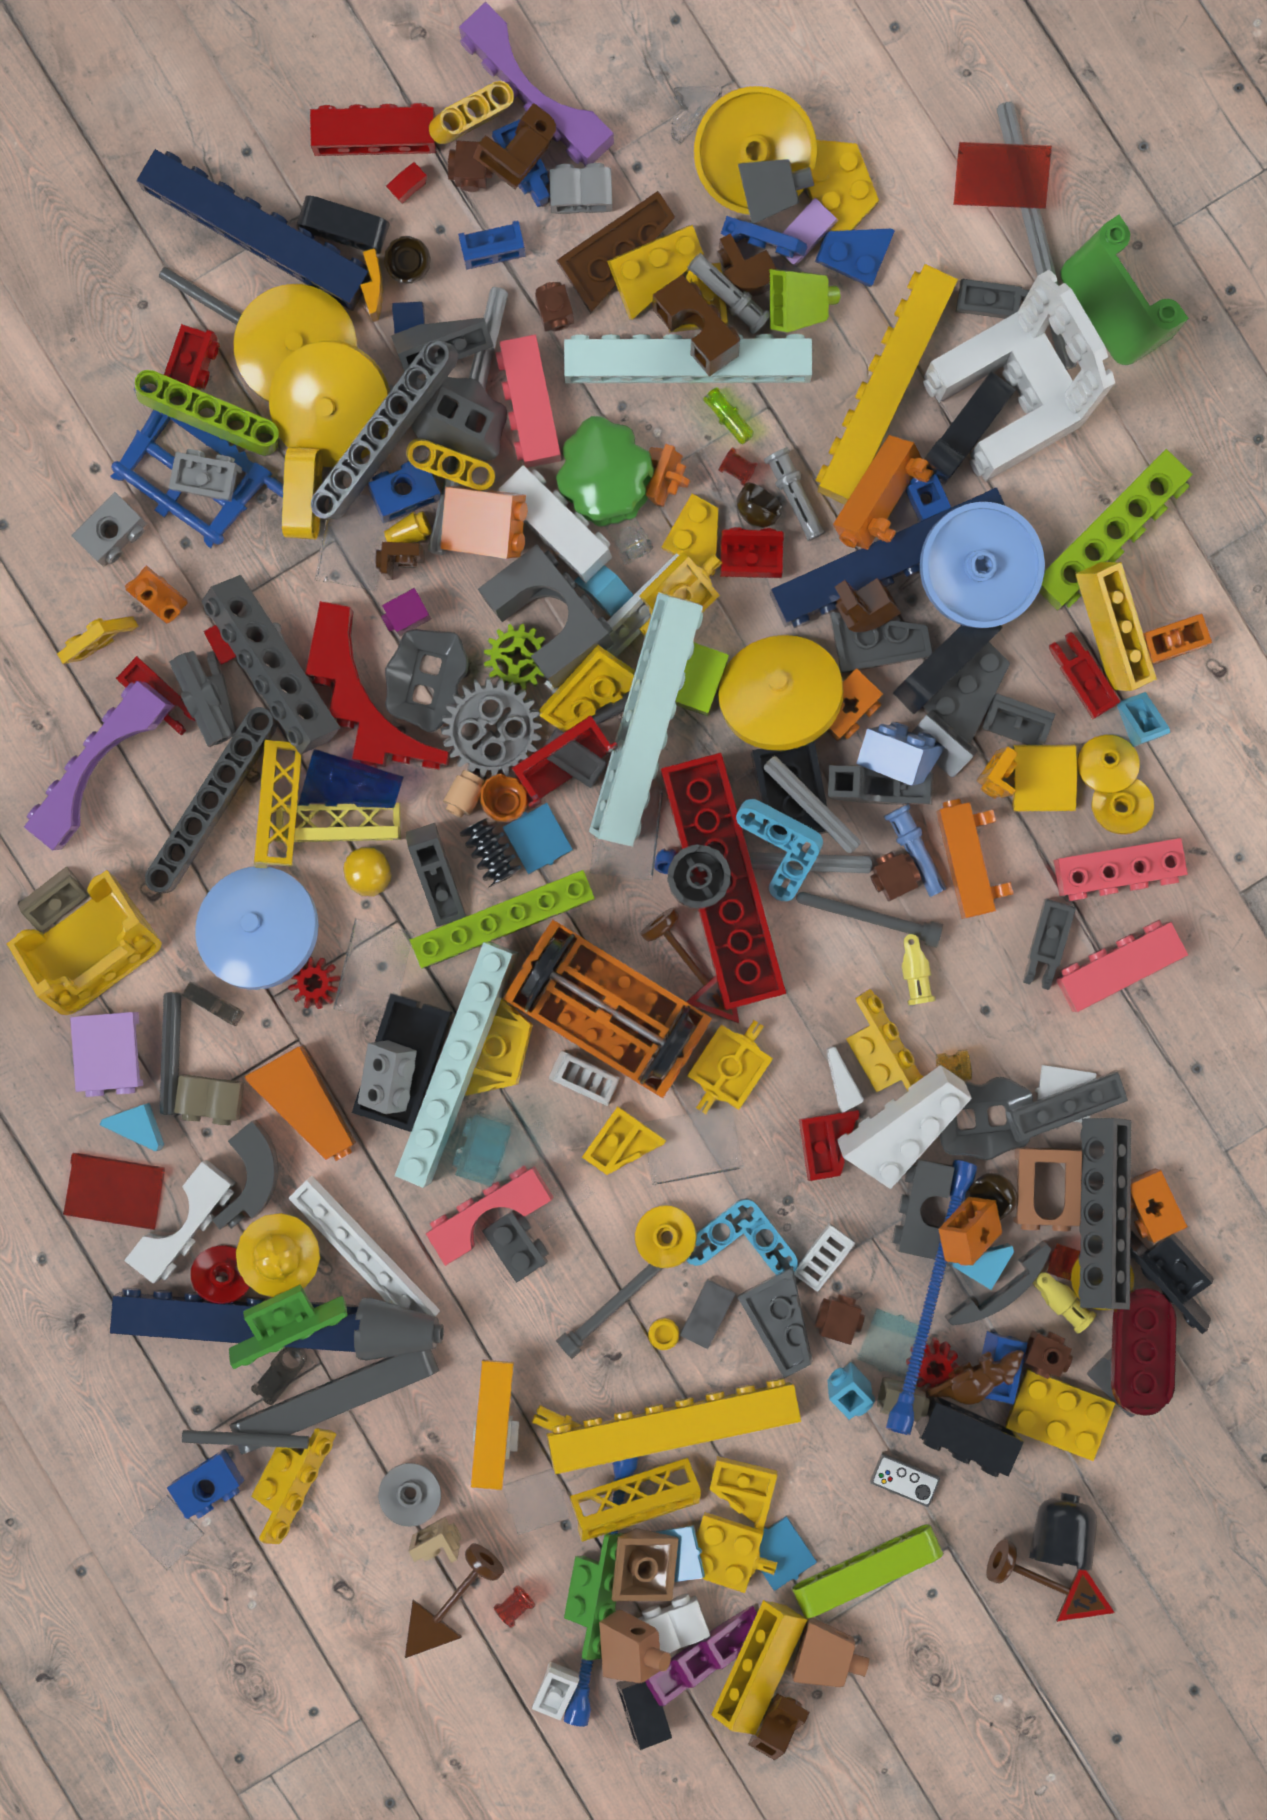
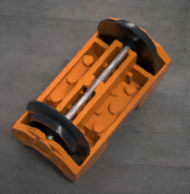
(577, 991)

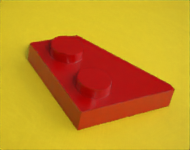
(820, 1143)

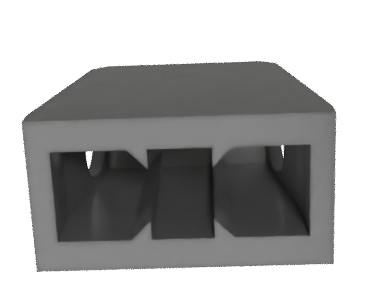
(772, 186)

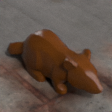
(973, 1383)

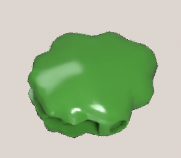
(605, 472)

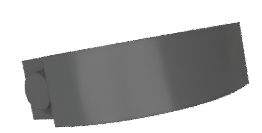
(868, 786)
(262, 1169)

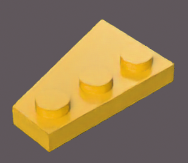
(652, 267)
(591, 686)

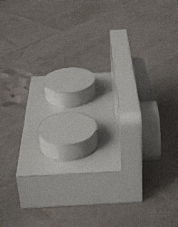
(204, 476)

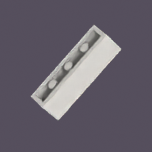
(558, 526)

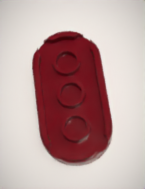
(1144, 1353)

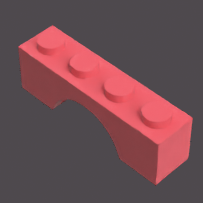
(455, 1235)

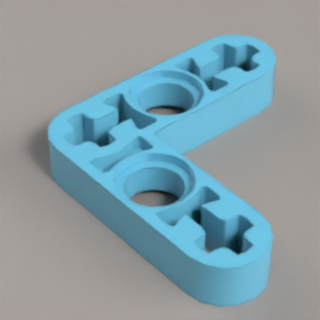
(791, 842)
(749, 1229)

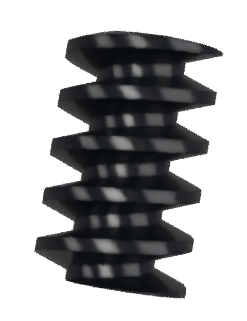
(490, 851)

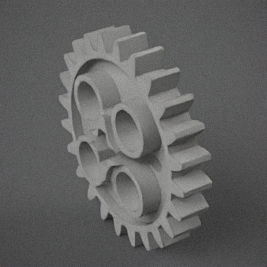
(469, 710)

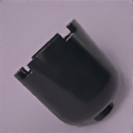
(1064, 1533)

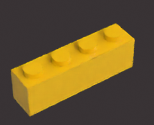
(1116, 626)
(759, 1667)

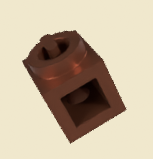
(465, 169)
(554, 306)
(895, 875)
(839, 1318)

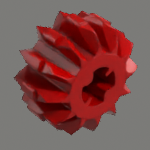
(318, 993)
(944, 1360)

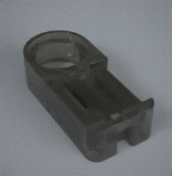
(213, 1003)
(278, 1376)

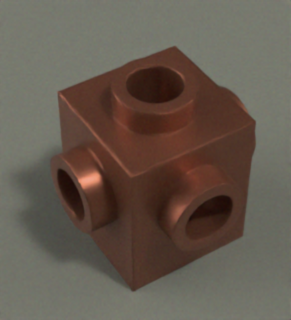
(1037, 1352)

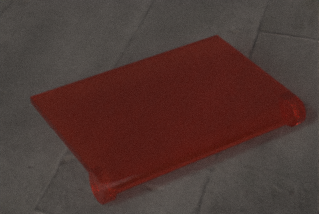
(1002, 175)
(114, 1191)

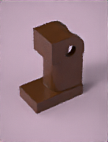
(524, 150)

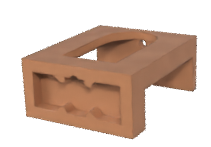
(1025, 1187)

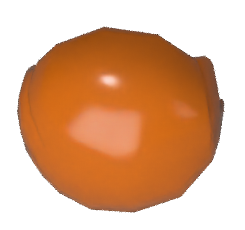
(503, 798)

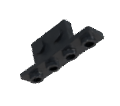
(1176, 1274)

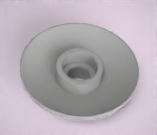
(400, 1507)

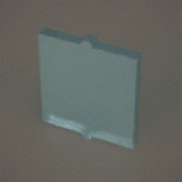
(888, 1343)

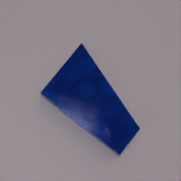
(344, 781)

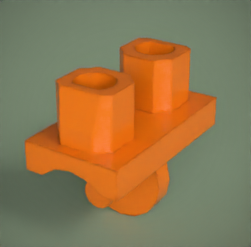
(667, 475)
(156, 595)

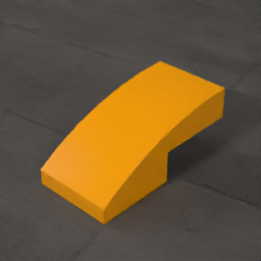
(373, 290)

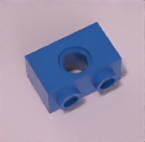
(393, 505)
(188, 1492)

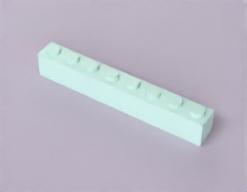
(670, 360)
(646, 719)
(456, 1064)

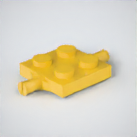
(684, 581)
(729, 1067)
(730, 1552)

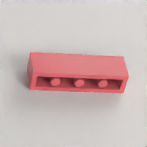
(530, 401)
(1122, 966)

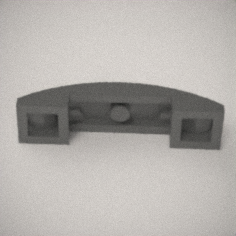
(1032, 1262)

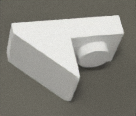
(556, 1690)

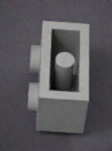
(387, 1077)

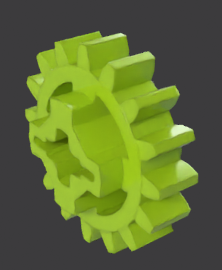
(502, 655)

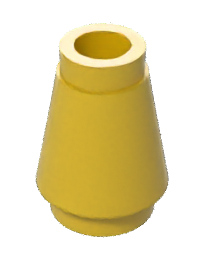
(409, 529)

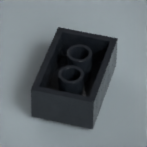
(805, 766)
(969, 1437)

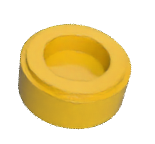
(663, 1333)

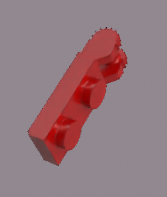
(139, 671)
(1085, 677)

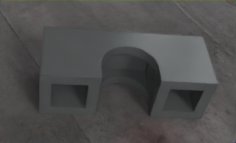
(924, 1181)

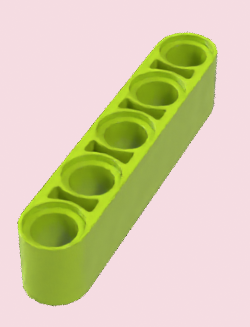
(198, 400)
(867, 1571)

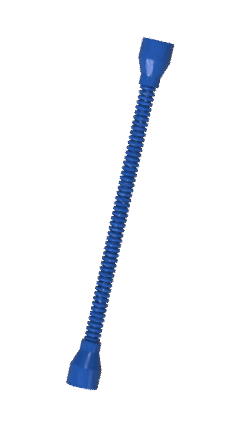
(902, 1414)
(579, 1707)

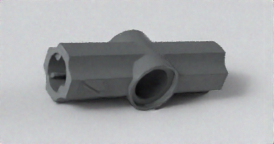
(201, 698)

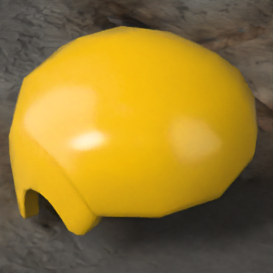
(367, 871)

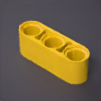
(481, 104)
(465, 467)
(301, 481)

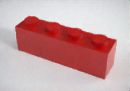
(372, 130)

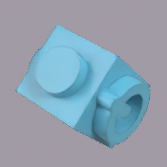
(850, 1391)

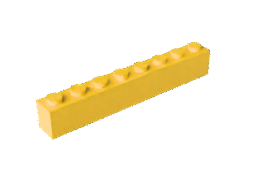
(887, 384)
(673, 1427)

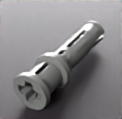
(738, 302)
(789, 481)

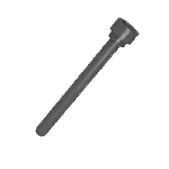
(927, 932)
(573, 1341)

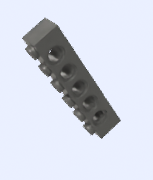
(270, 649)
(1113, 1226)

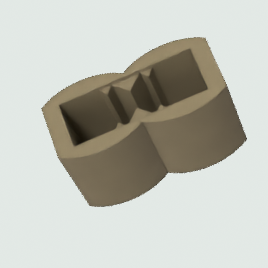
(209, 1098)
(889, 1395)

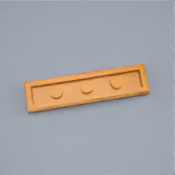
(492, 1424)

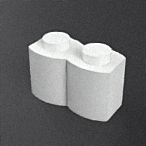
(678, 1623)

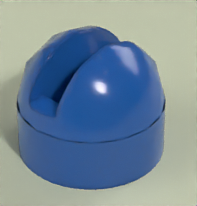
(663, 860)

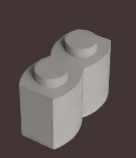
(580, 189)

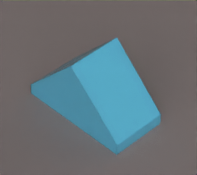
(606, 590)
(1142, 719)
(137, 1125)
(989, 1265)

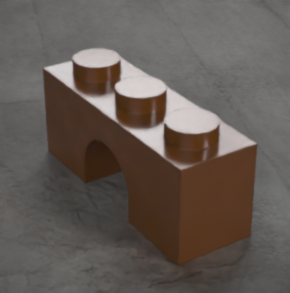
(683, 304)

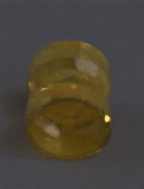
(957, 1064)

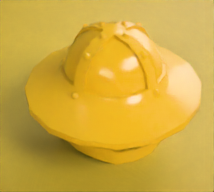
(277, 1254)

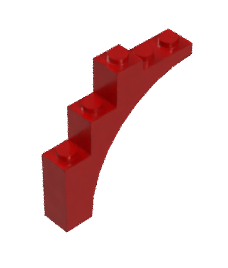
(333, 661)

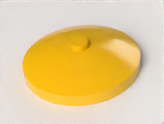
(747, 128)
(282, 323)
(326, 398)
(781, 692)

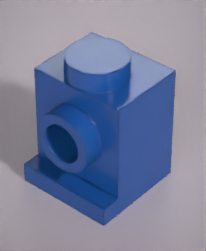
(935, 490)

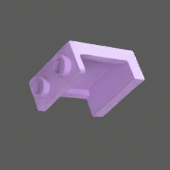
(105, 1053)

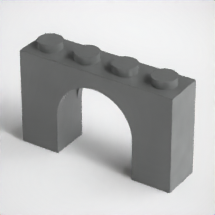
(535, 577)

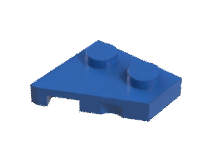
(855, 253)

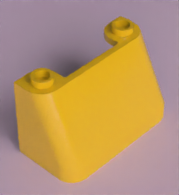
(87, 948)

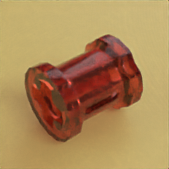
(738, 466)
(514, 1606)

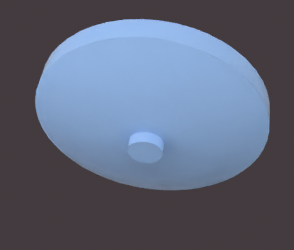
(982, 565)
(256, 928)

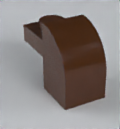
(746, 275)
(867, 607)
(778, 1726)

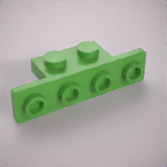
(283, 1321)
(591, 1594)

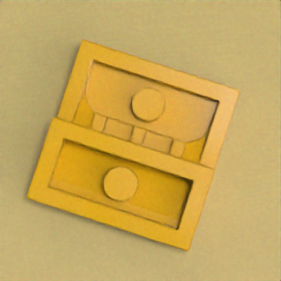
(1045, 778)

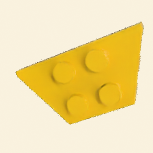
(842, 183)
(502, 1051)

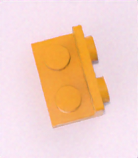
(998, 767)

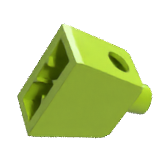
(799, 299)

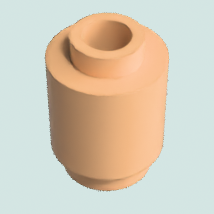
(463, 794)

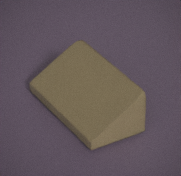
(53, 899)

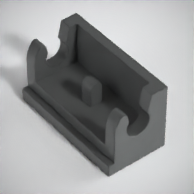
(1018, 720)

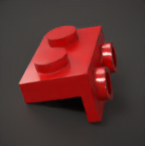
(192, 356)
(752, 553)

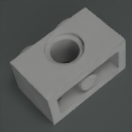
(92, 532)

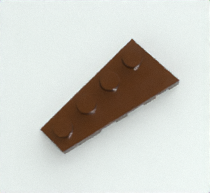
(587, 263)

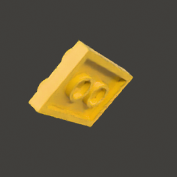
(1059, 1414)

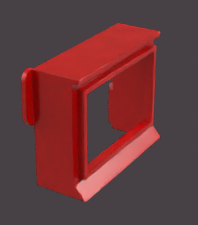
(542, 776)

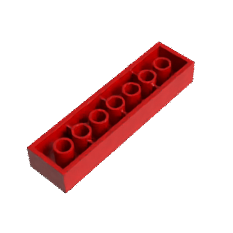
(737, 923)

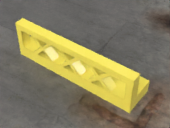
(344, 833)

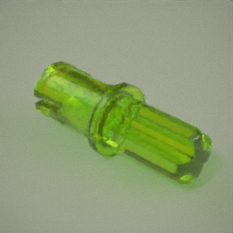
(728, 416)

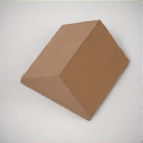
(644, 1566)

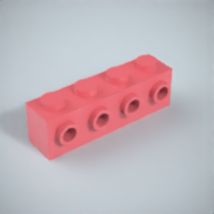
(1120, 867)

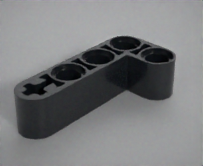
(968, 427)
(942, 665)

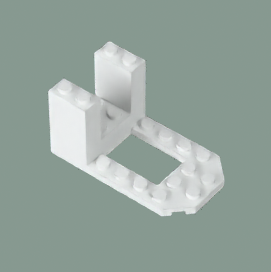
(1034, 369)

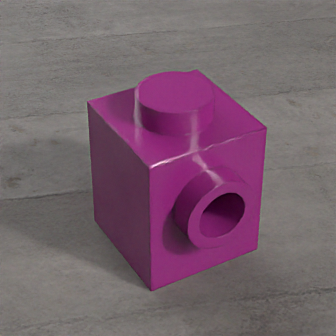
(405, 612)

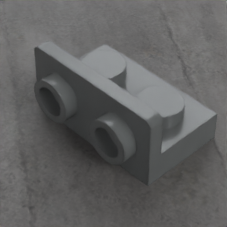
(515, 1245)

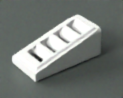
(560, 1066)
(844, 1085)
(829, 1231)

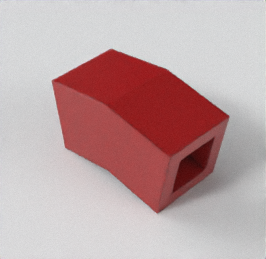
(407, 182)
(220, 647)

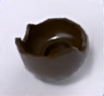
(407, 259)
(758, 506)
(998, 1188)

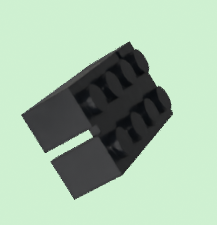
(421, 1031)

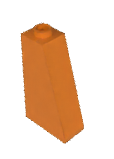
(304, 1102)

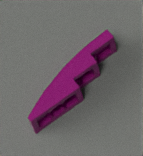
(702, 1658)

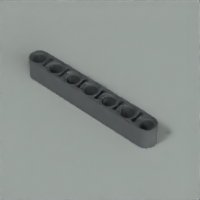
(397, 424)
(197, 807)
(337, 1396)

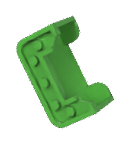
(1114, 301)

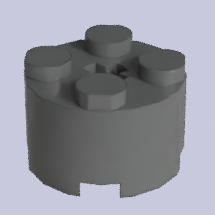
(703, 859)

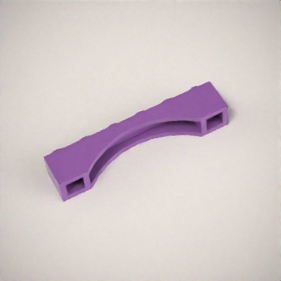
(576, 128)
(59, 813)

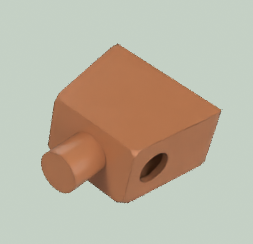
(630, 1648)
(826, 1656)

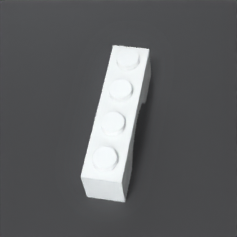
(205, 1191)

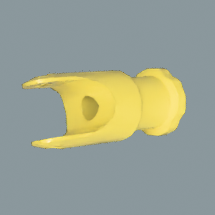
(915, 968)
(1063, 1301)

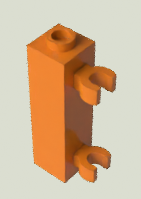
(879, 492)
(966, 858)

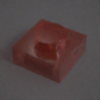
(1062, 1261)

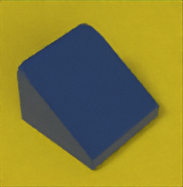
(407, 315)

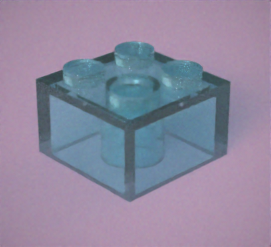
(483, 1148)

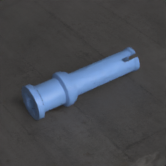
(910, 837)

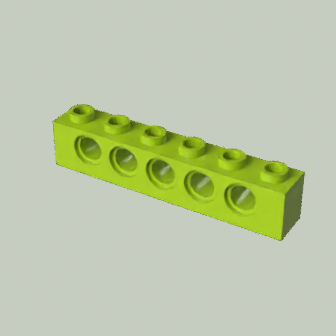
(1165, 470)
(502, 919)

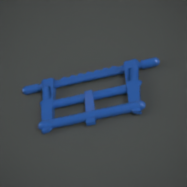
(145, 443)

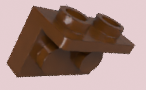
(404, 554)

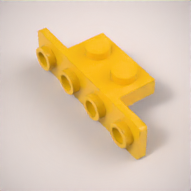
(880, 1048)
(288, 1481)

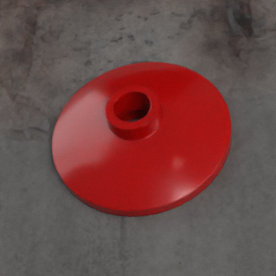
(214, 1263)

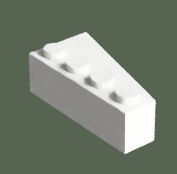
(906, 1127)

